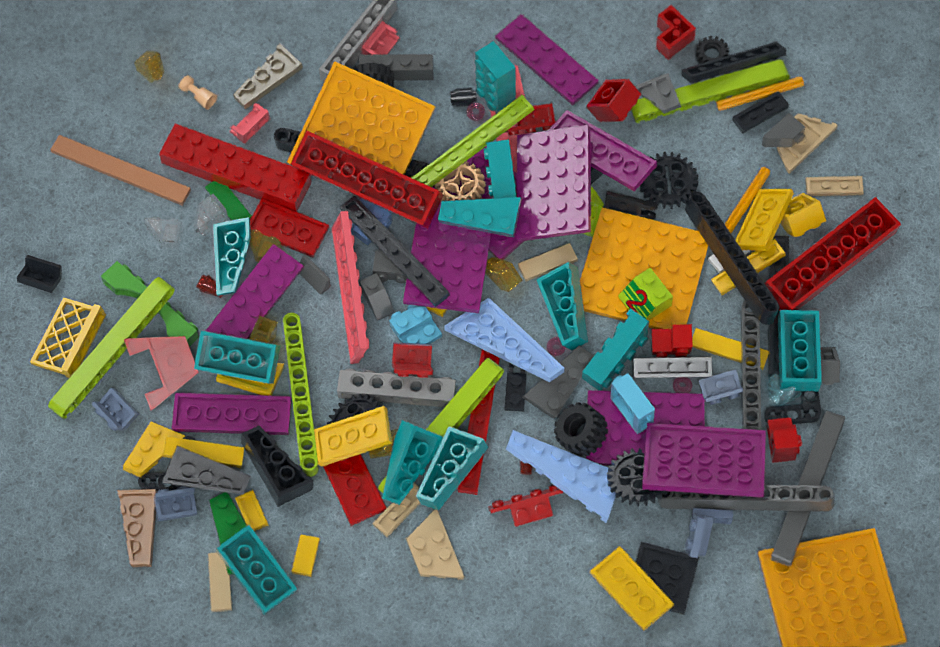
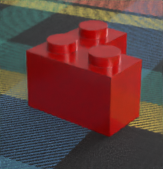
(676, 32)
(672, 341)
(783, 440)

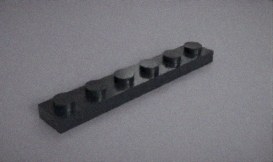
(733, 62)

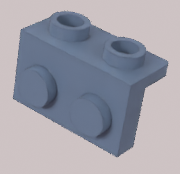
(720, 386)
(115, 410)
(175, 503)
(699, 535)

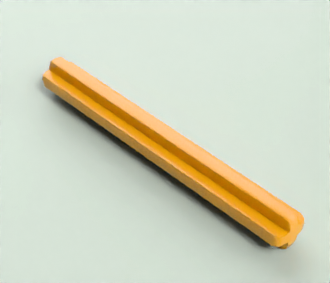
(759, 93)
(747, 199)

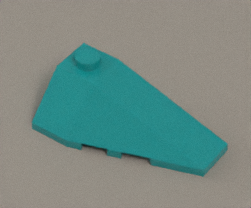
(230, 250)
(410, 455)

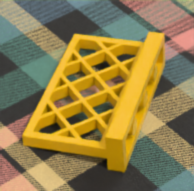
(81, 340)

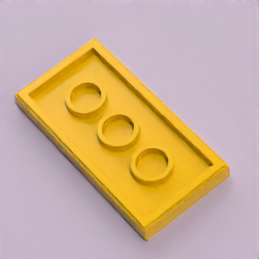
(763, 219)
(352, 436)
(631, 588)

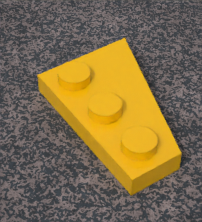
(252, 386)
(149, 449)

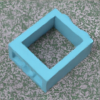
(632, 402)

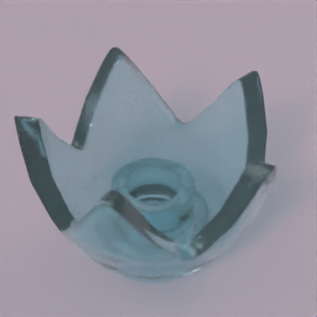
(780, 396)

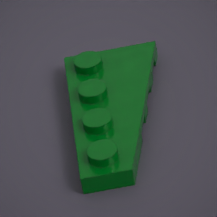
(226, 518)

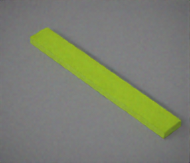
(474, 142)

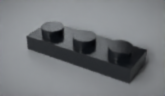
(760, 112)

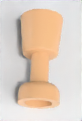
(202, 95)

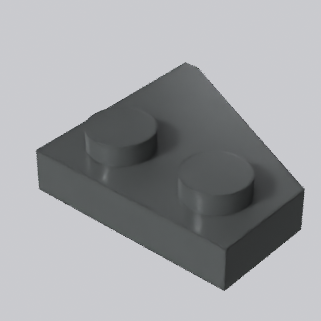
(660, 93)

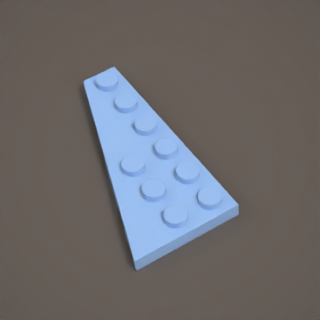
(504, 338)
(569, 472)

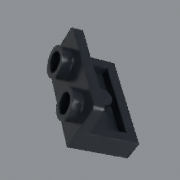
(40, 274)

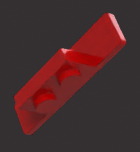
(540, 117)
(529, 507)

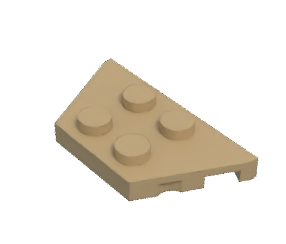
(814, 133)
(433, 549)

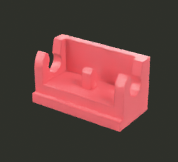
(380, 41)
(251, 123)

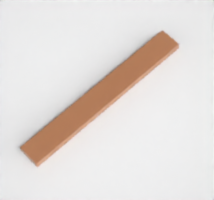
(120, 170)

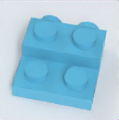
(415, 326)

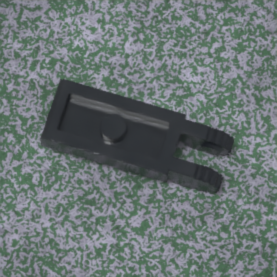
(630, 205)
(515, 390)

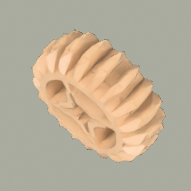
(475, 186)

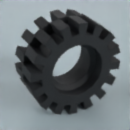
(711, 43)

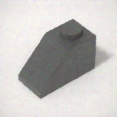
(784, 133)
(376, 296)
(830, 365)

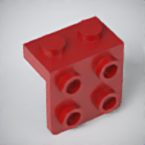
(412, 359)

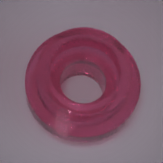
(475, 117)
(555, 352)
(678, 389)

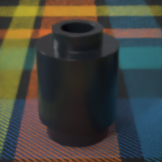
(463, 97)

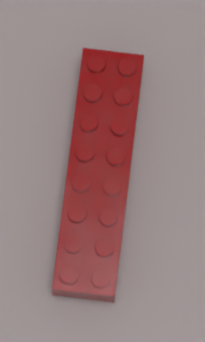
(235, 167)
(367, 179)
(833, 256)

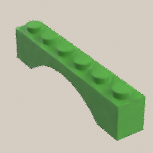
(123, 282)

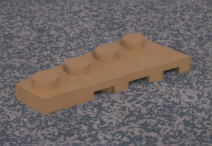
(139, 524)

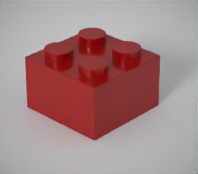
(613, 100)

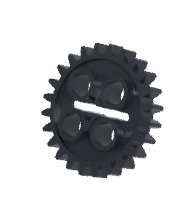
(685, 178)
(354, 407)
(627, 486)

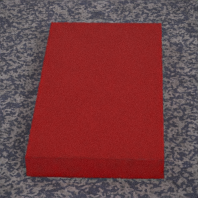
(289, 227)
(355, 489)

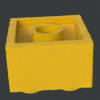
(802, 215)

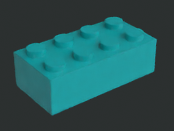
(495, 77)
(799, 350)
(237, 357)
(256, 569)

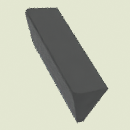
(314, 275)

